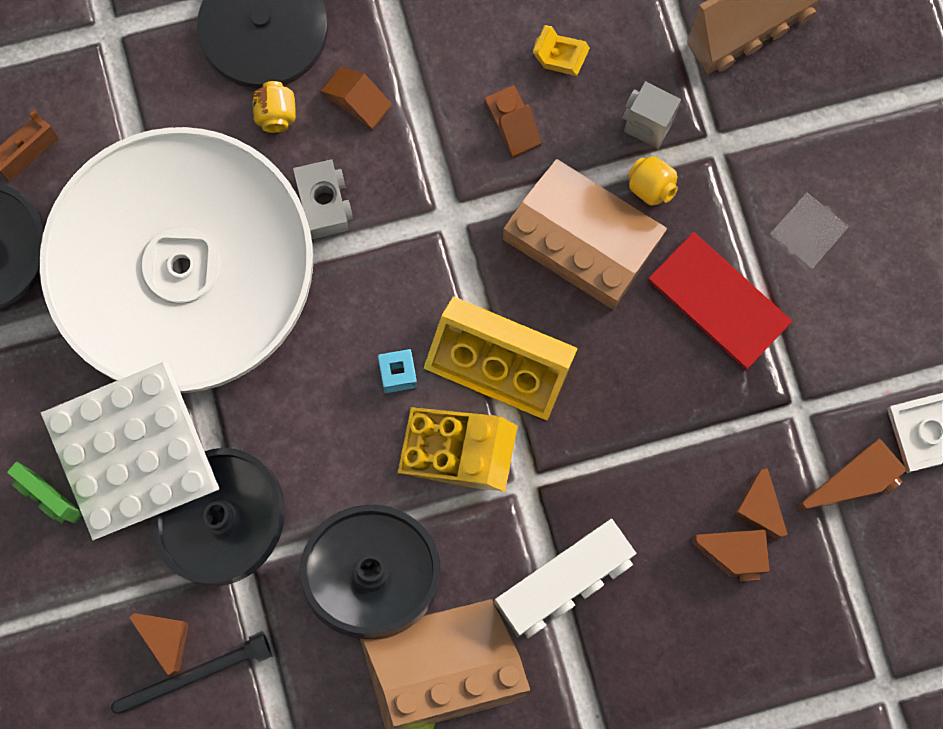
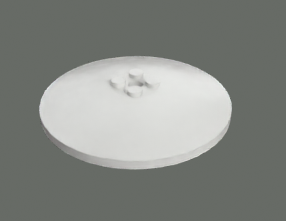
(163, 200)

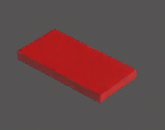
(719, 300)

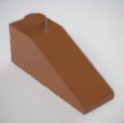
(864, 476)

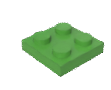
(36, 488)

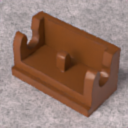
(25, 145)

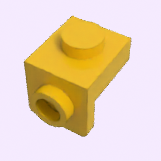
(560, 52)

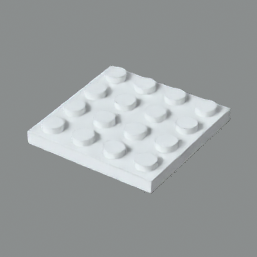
(130, 450)

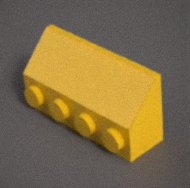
(499, 358)

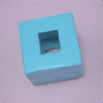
(400, 381)

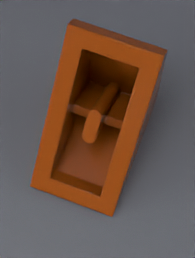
(357, 96)
(760, 507)
(164, 638)

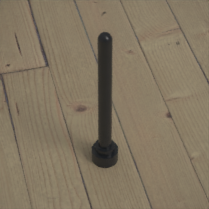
(254, 649)

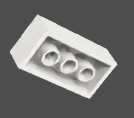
(564, 578)

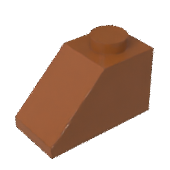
(736, 552)

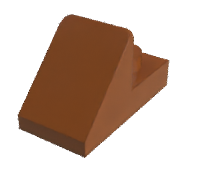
(513, 121)

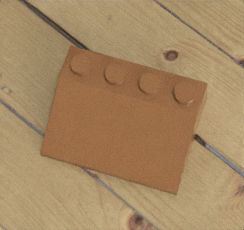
(740, 26)
(583, 233)
(445, 667)

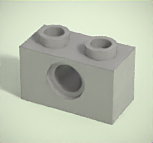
(650, 114)
(320, 179)

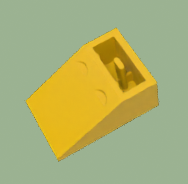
(458, 448)

